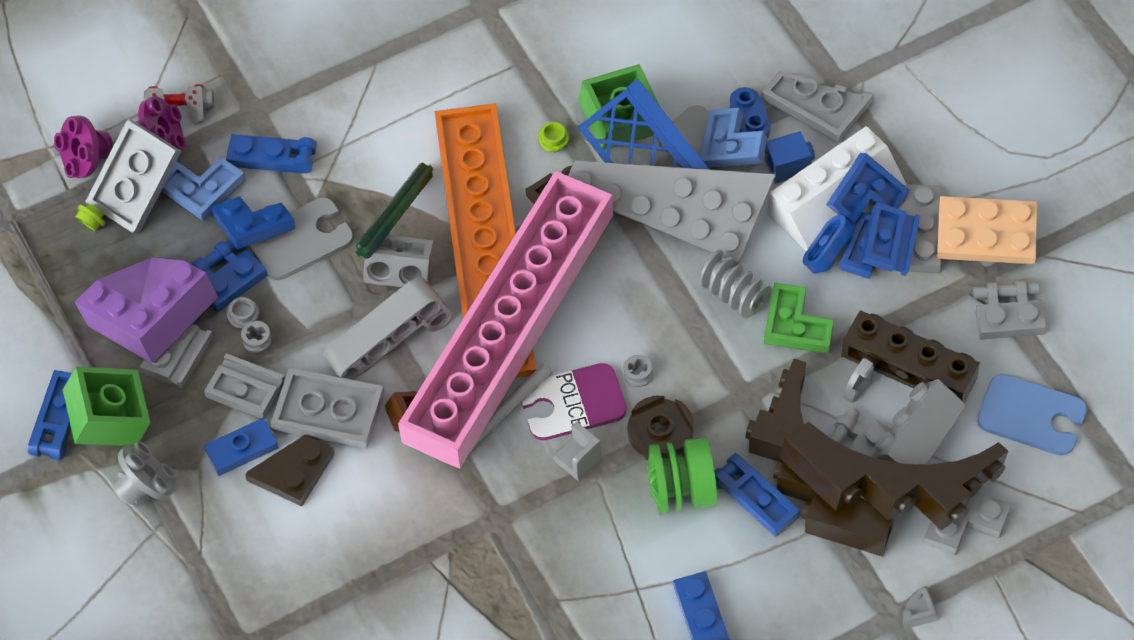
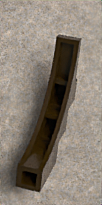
(890, 487)
(851, 525)

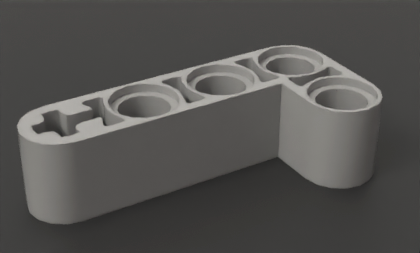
(387, 327)

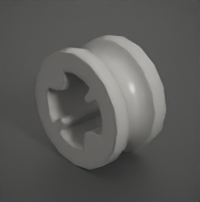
(258, 328)
(644, 377)

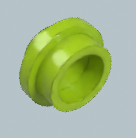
(553, 137)
(90, 216)

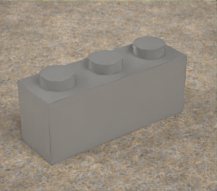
(920, 425)

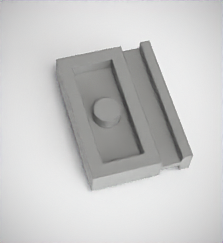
(180, 358)
(244, 386)

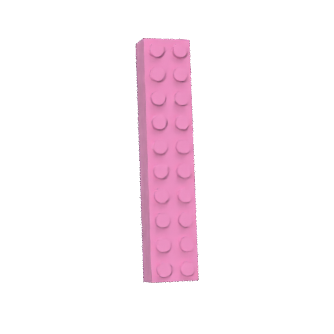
(506, 320)

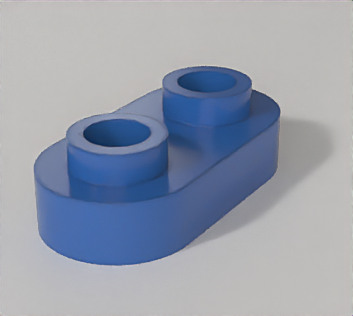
(752, 110)
(828, 244)

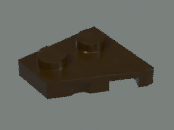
(293, 469)

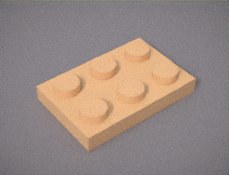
(987, 230)

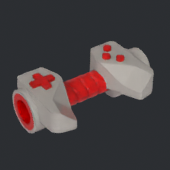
(196, 98)

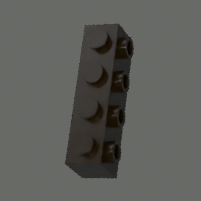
(907, 356)

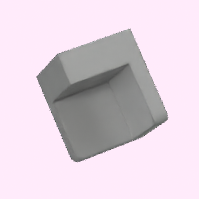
(579, 453)

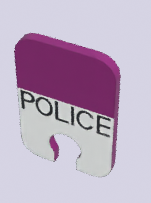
(580, 395)

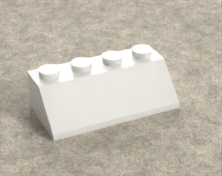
(802, 200)

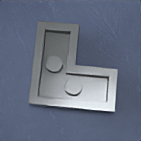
(984, 515)

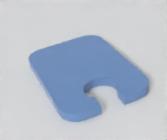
(1025, 413)

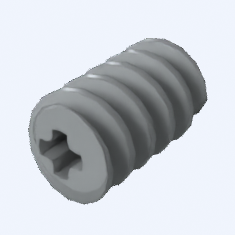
(732, 287)

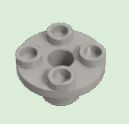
(142, 475)

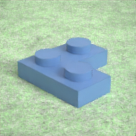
(728, 146)
(202, 192)

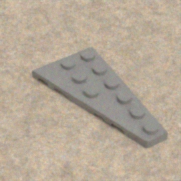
(694, 205)

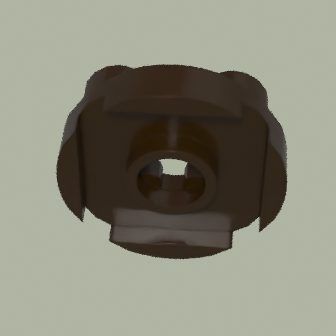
(666, 412)

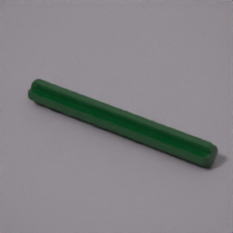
(394, 210)

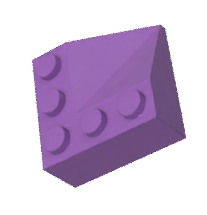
(147, 304)

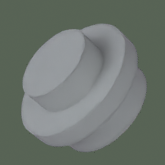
(242, 311)

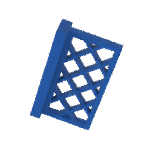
(654, 119)

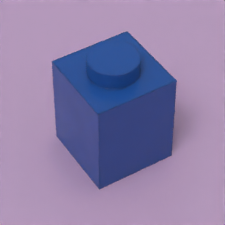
(788, 155)

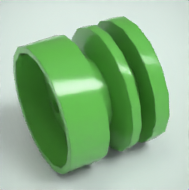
(682, 475)

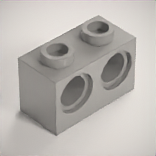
(399, 261)

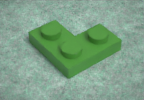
(789, 327)

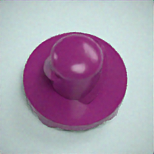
(162, 120)
(81, 146)

